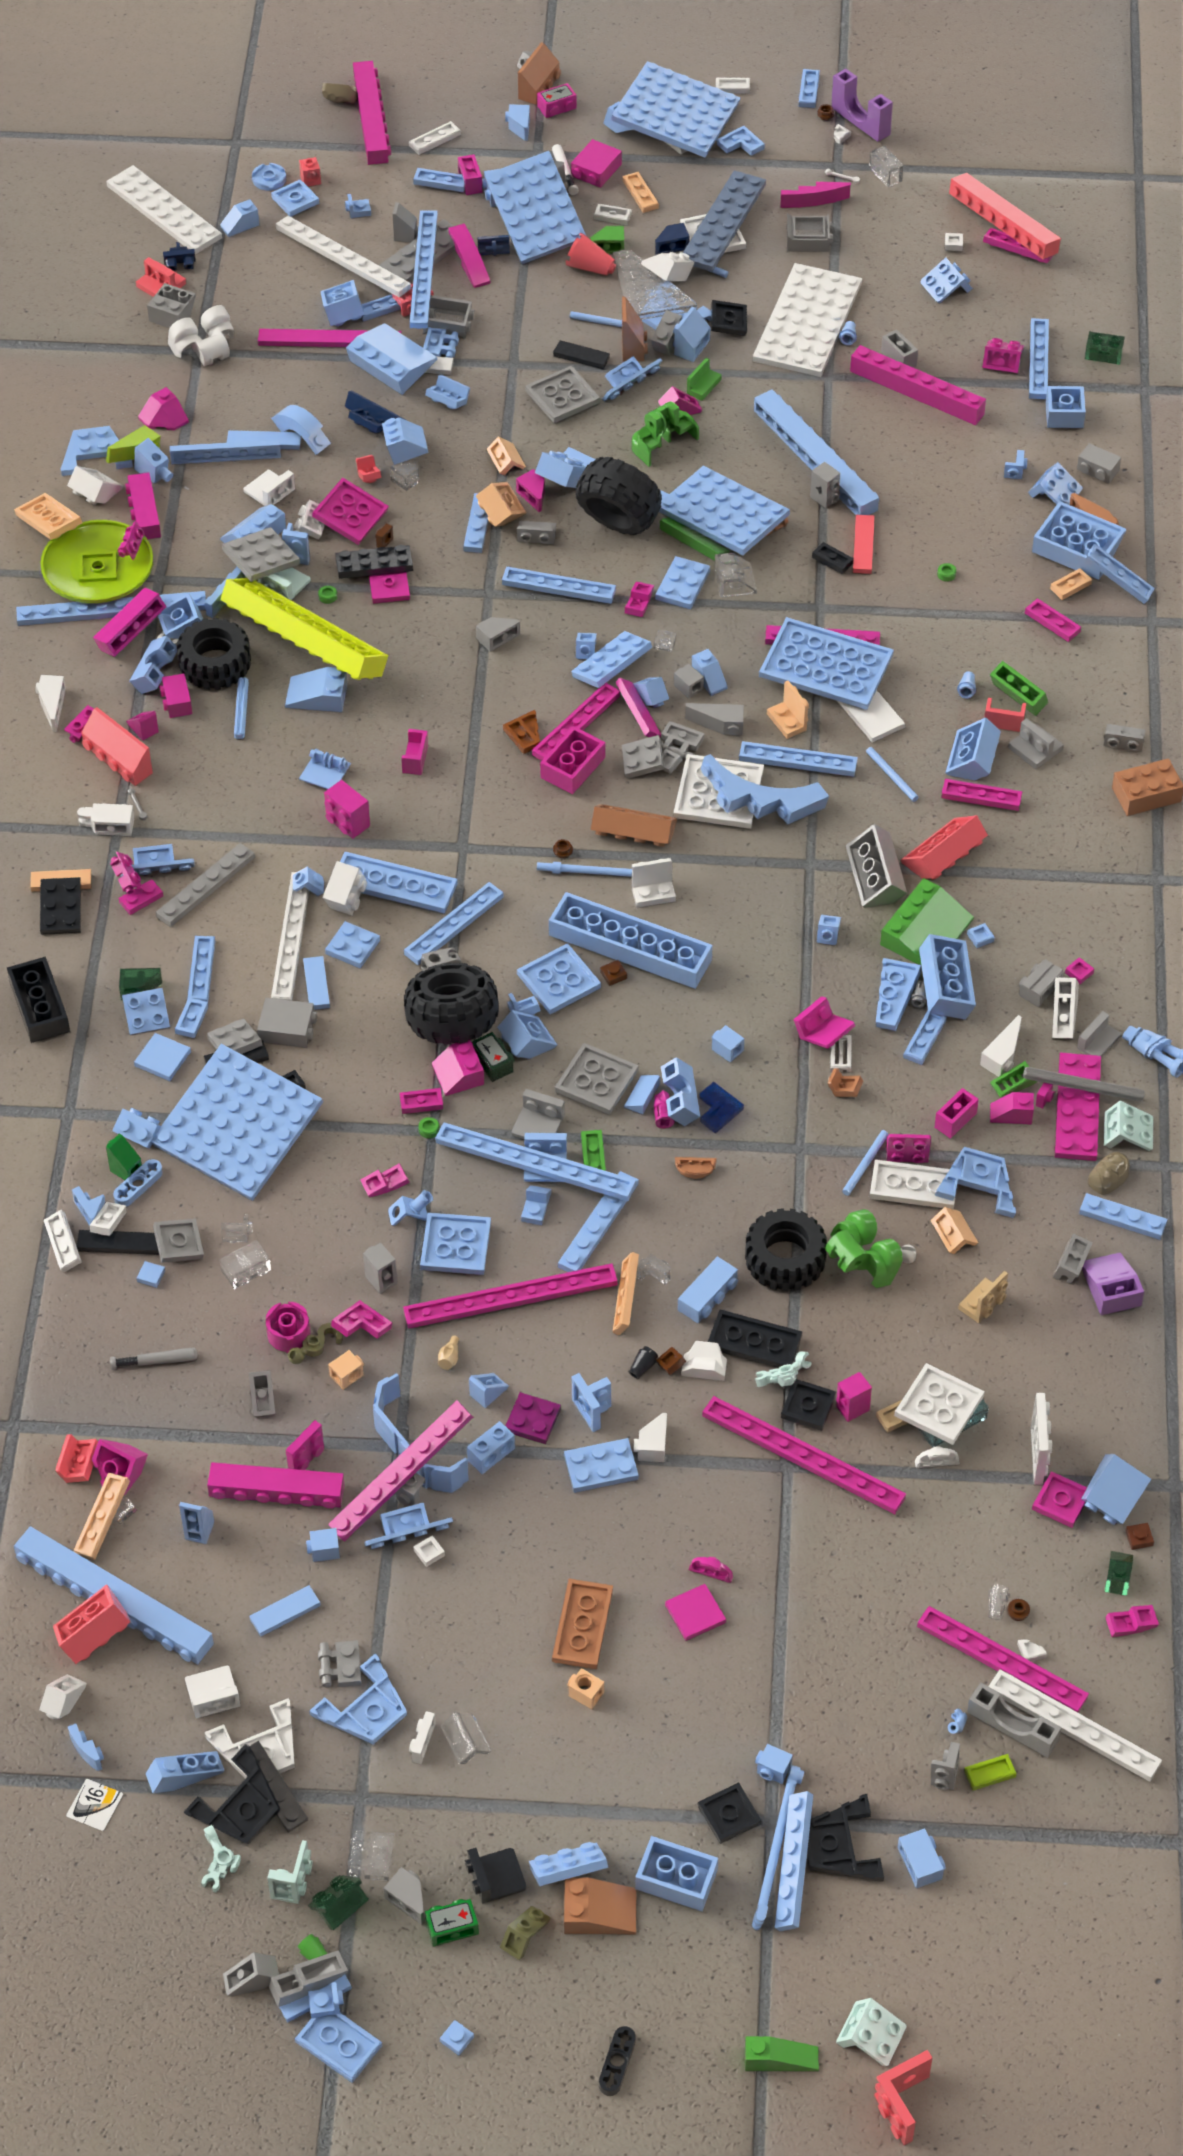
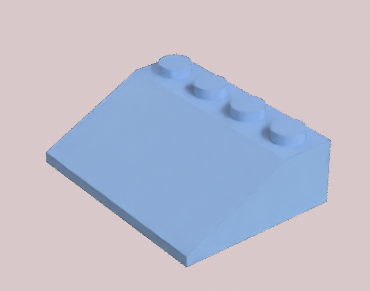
(390, 357)
(1071, 534)

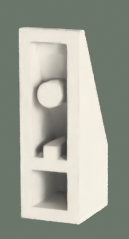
(51, 696)
(1065, 1007)
(1000, 1053)

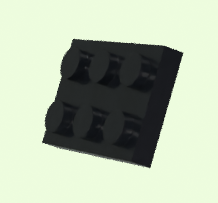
(60, 905)

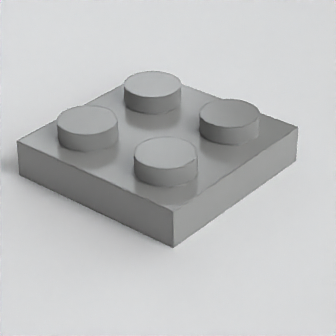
(642, 757)
(237, 1036)
(178, 1240)

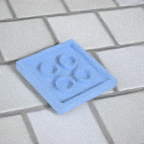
(558, 978)
(455, 1243)

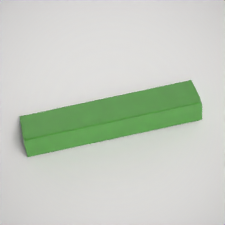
(692, 538)

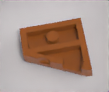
(523, 731)

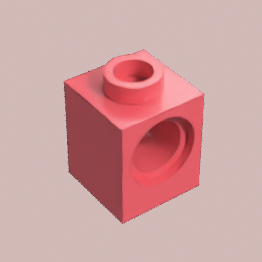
(310, 171)

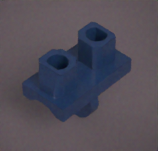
(493, 245)
(179, 255)

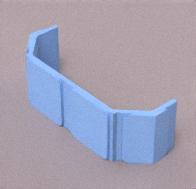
(436, 1477)

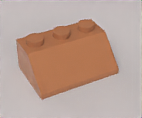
(537, 74)

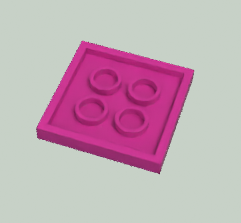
(350, 511)

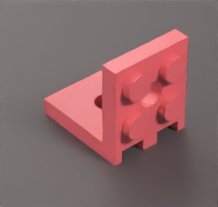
(896, 2081)

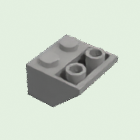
(170, 305)

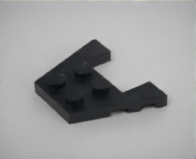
(247, 1808)
(831, 1844)

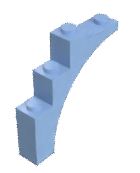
(762, 800)

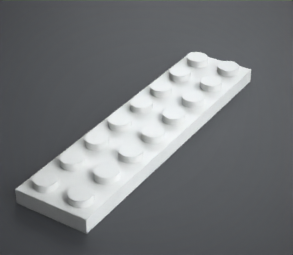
(164, 209)

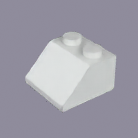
(670, 266)
(93, 485)

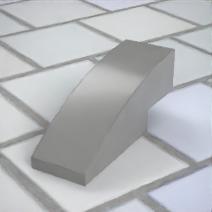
(307, 1977)

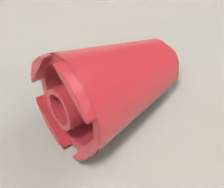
(590, 257)

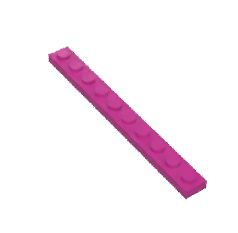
(510, 1296)
(804, 1455)

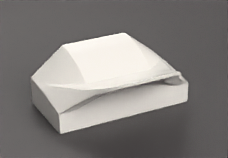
(704, 1362)

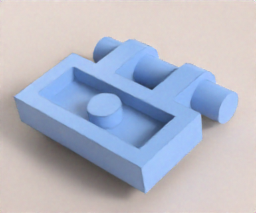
(435, 342)

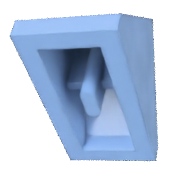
(486, 1388)

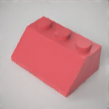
(91, 1625)

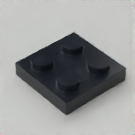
(728, 318)
(808, 1404)
(729, 1813)

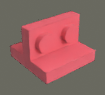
(156, 275)

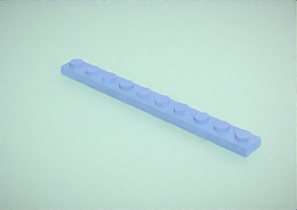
(423, 269)
(88, 611)
(536, 1161)

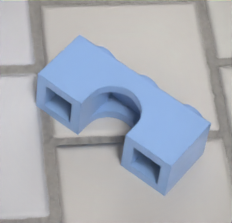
(148, 673)
(684, 1105)

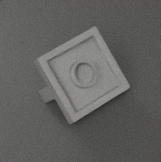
(1035, 744)

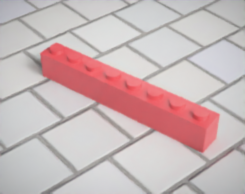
(1004, 216)

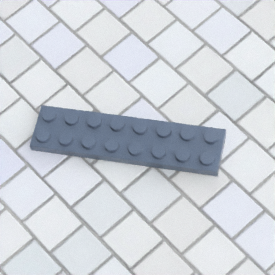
(724, 219)

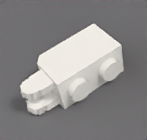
(108, 818)

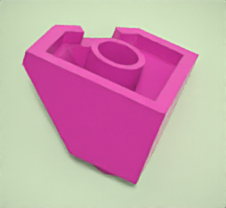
(163, 411)
(118, 1460)

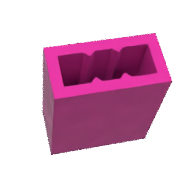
(596, 163)

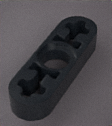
(615, 2050)

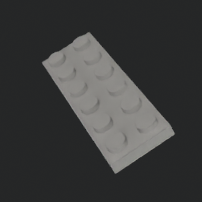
(403, 261)

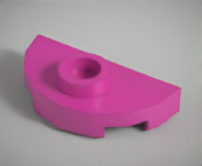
(711, 1567)

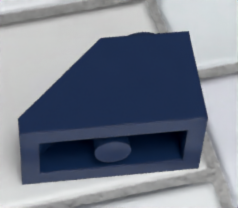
(672, 239)

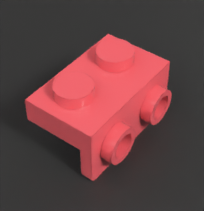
(76, 1459)

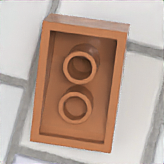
(632, 333)
(598, 1907)

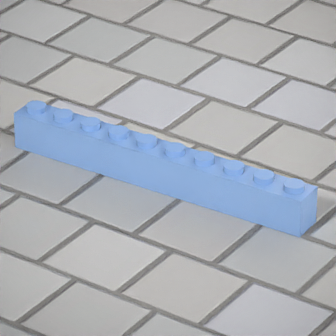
(814, 451)
(86, 1579)

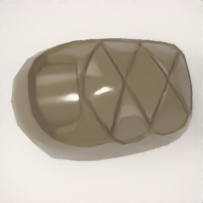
(339, 93)
(1109, 1173)

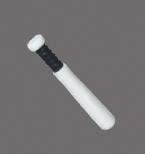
(560, 156)

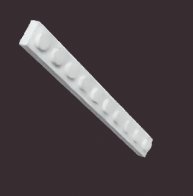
(343, 256)

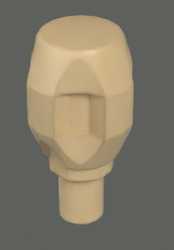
(449, 1354)

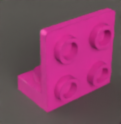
(1002, 355)
(820, 1025)
(908, 1148)

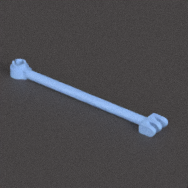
(794, 1777)

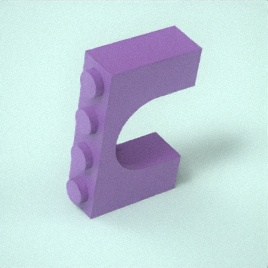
(845, 102)

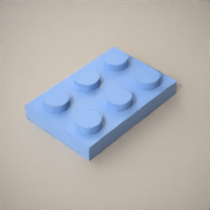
(682, 582)
(601, 1465)
(568, 1863)

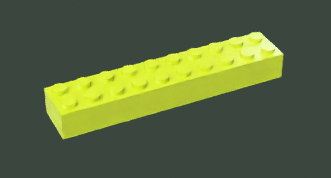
(304, 628)

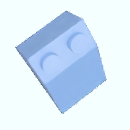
(342, 303)
(318, 690)

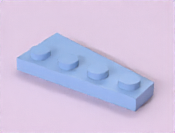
(896, 988)

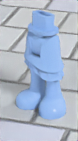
(1153, 1045)

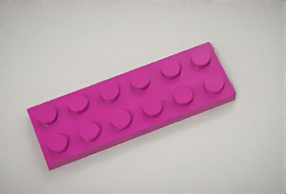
(1077, 1110)

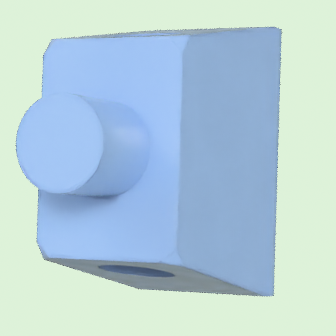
(152, 460)

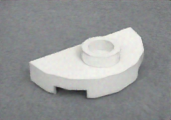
(937, 1457)

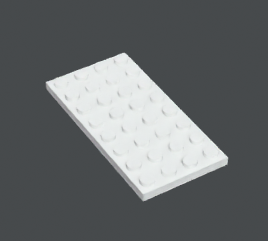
(807, 320)

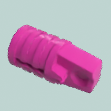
(662, 1119)

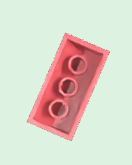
(117, 747)
(945, 847)

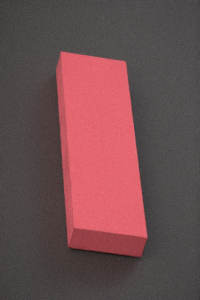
(863, 544)

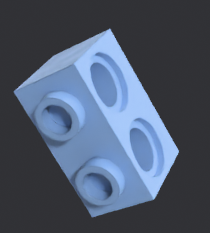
(491, 1447)

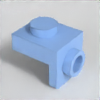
(1015, 470)
(308, 879)
(527, 1006)

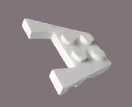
(275, 1741)

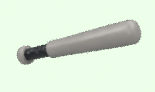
(171, 1356)

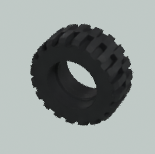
(209, 636)
(785, 1272)

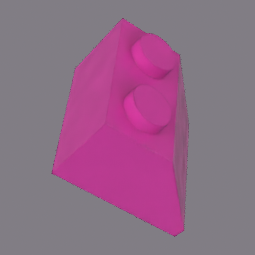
(458, 1068)

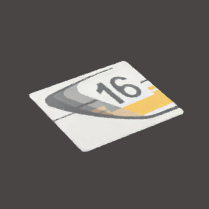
(94, 1804)

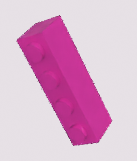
(143, 504)
(129, 622)

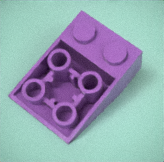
(1113, 1283)

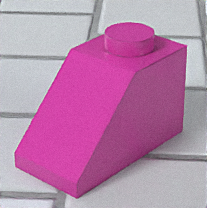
(682, 400)
(532, 489)
(1013, 1109)

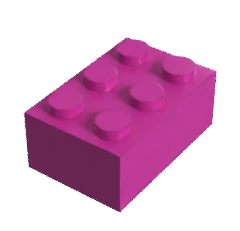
(572, 760)

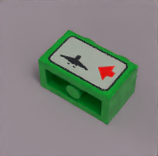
(451, 1922)

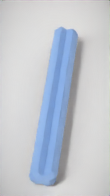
(241, 708)

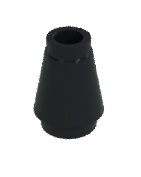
(643, 1362)

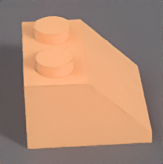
(500, 504)

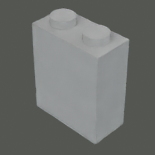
(287, 1022)

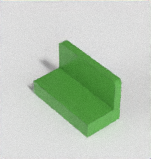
(702, 380)

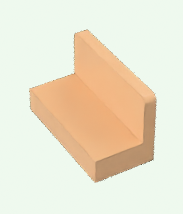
(504, 455)
(953, 1229)

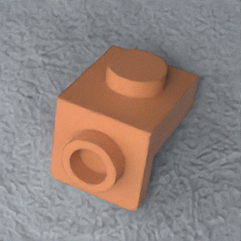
(844, 1085)

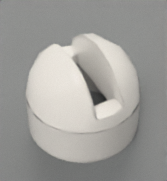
(909, 1253)

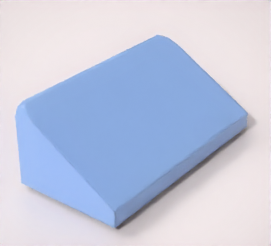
(642, 1093)

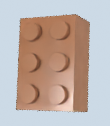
(1147, 787)

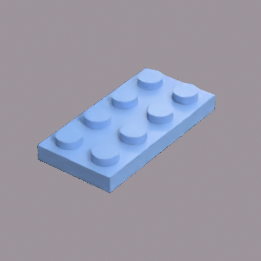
(611, 659)

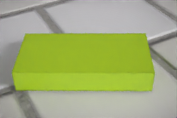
(990, 1772)

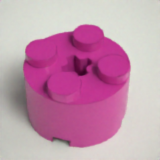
(287, 1326)

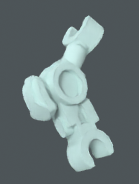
(785, 1374)
(222, 1860)

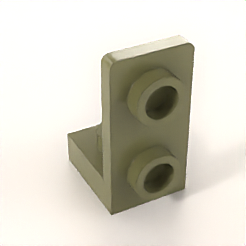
(521, 1930)

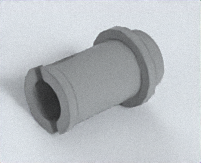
(919, 997)

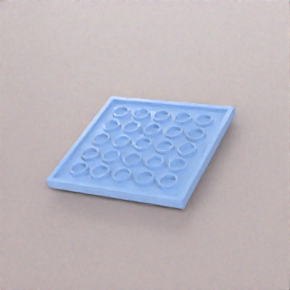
(675, 109)
(237, 1121)

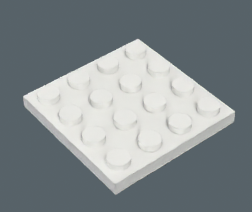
(698, 797)

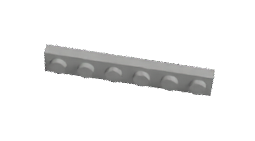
(205, 885)

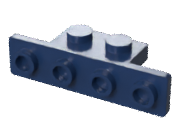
(367, 413)

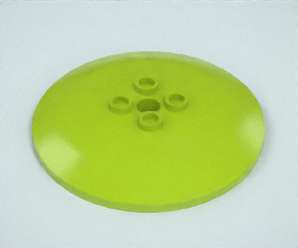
(71, 562)

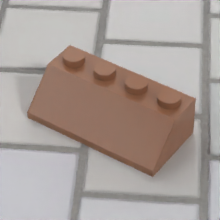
(633, 824)

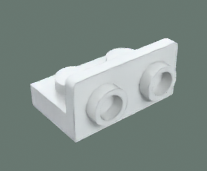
(307, 523)

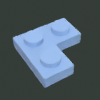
(741, 138)

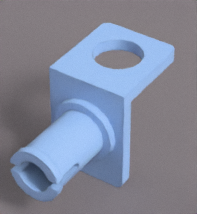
(410, 1207)

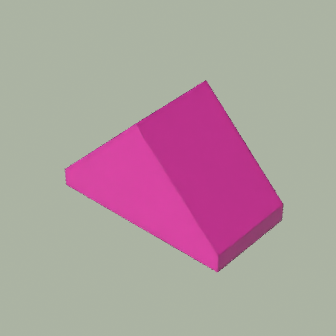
(144, 724)

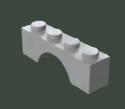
(1033, 1732)

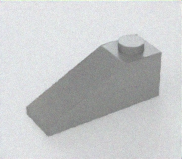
(718, 717)

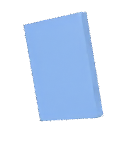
(339, 2044)

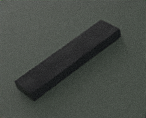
(118, 1242)

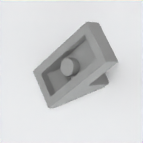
(262, 1393)

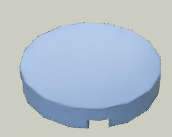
(269, 176)

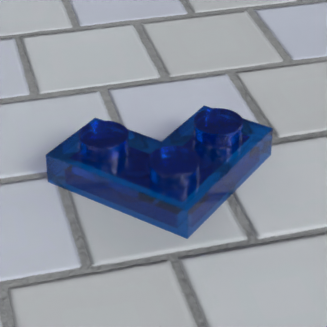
(723, 1107)

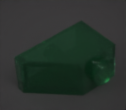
(139, 980)
(1119, 1573)

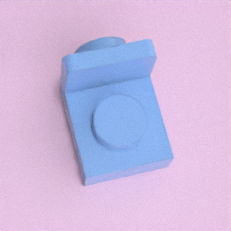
(357, 208)
(585, 645)
(828, 929)
(325, 2001)

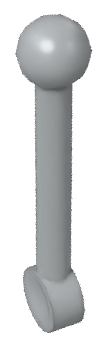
(143, 816)

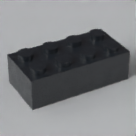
(38, 999)

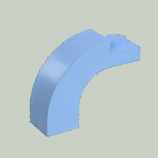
(303, 423)

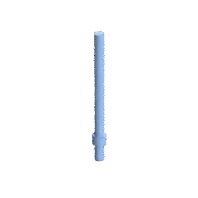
(557, 868)

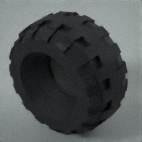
(618, 495)
(451, 1003)

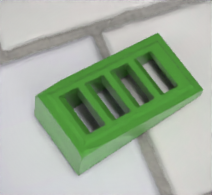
(1010, 1075)

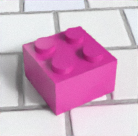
(347, 809)

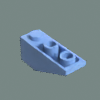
(182, 1770)

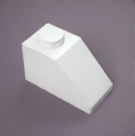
(652, 1440)
(61, 1696)

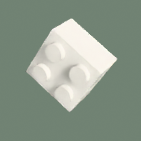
(345, 888)

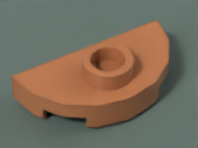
(695, 1167)

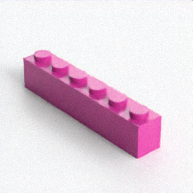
(275, 1485)

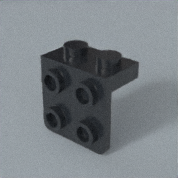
(495, 1874)

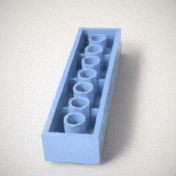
(630, 940)

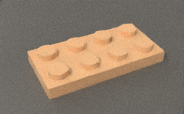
(48, 516)

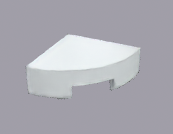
(841, 134)
(1031, 1650)

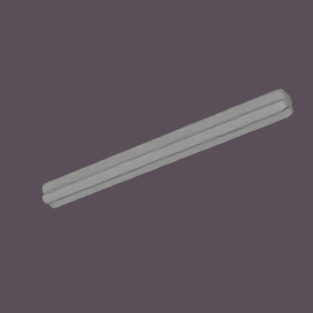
(1084, 1084)

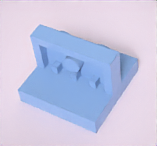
(591, 1399)

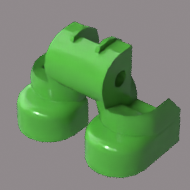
(660, 424)
(847, 1241)

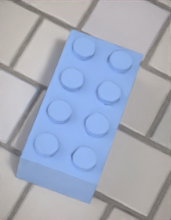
(947, 976)

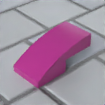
(639, 599)
(381, 1183)
(1132, 1621)

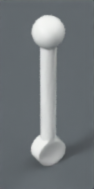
(828, 172)

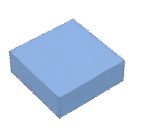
(980, 935)
(150, 1274)

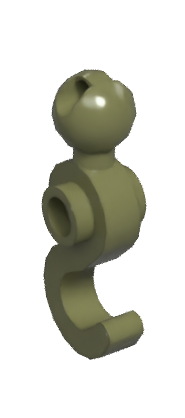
(313, 1344)

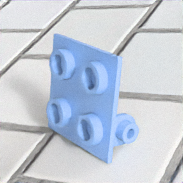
(324, 769)
(146, 1011)

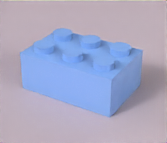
(676, 1873)

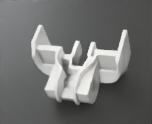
(216, 323)

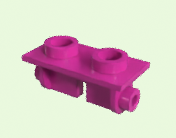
(132, 541)
(78, 723)
(123, 865)

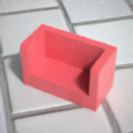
(1005, 718)

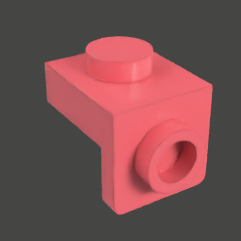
(367, 469)

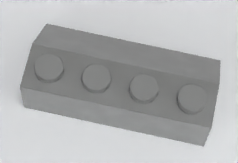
(876, 867)

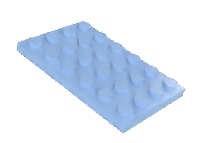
(535, 207)
(723, 510)
(826, 663)

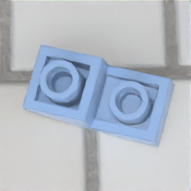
(86, 1748)

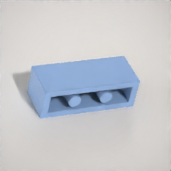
(708, 1290)

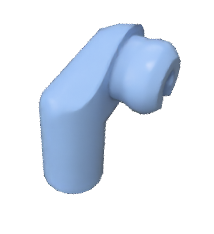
(960, 1721)

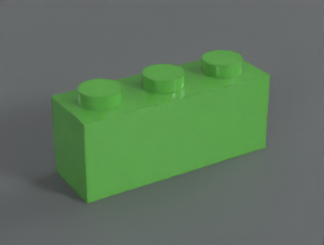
(1019, 688)

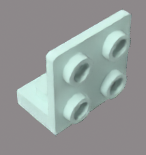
(286, 582)
(1130, 1124)
(289, 1886)
(872, 2030)

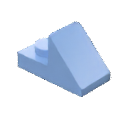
(535, 1205)
(88, 1207)

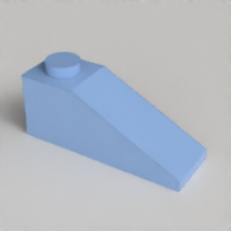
(196, 1522)

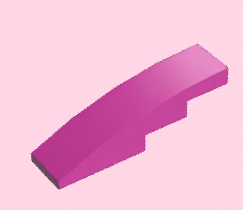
(816, 195)
(469, 255)

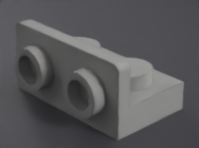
(536, 532)
(1124, 737)
(945, 1771)

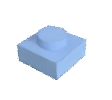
(456, 2037)

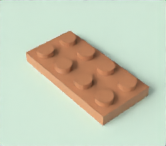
(582, 1623)

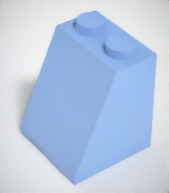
(1115, 1489)

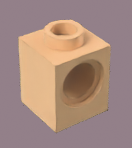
(346, 1369)
(589, 1696)

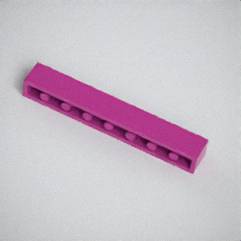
(370, 109)
(918, 385)

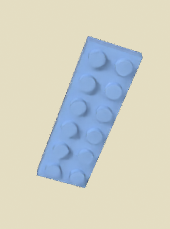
(404, 883)

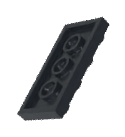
(374, 561)
(755, 1339)

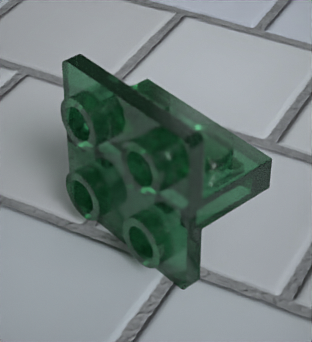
(339, 1900)

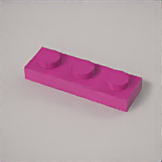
(1053, 620)

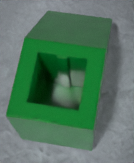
(122, 1157)

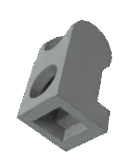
(439, 957)

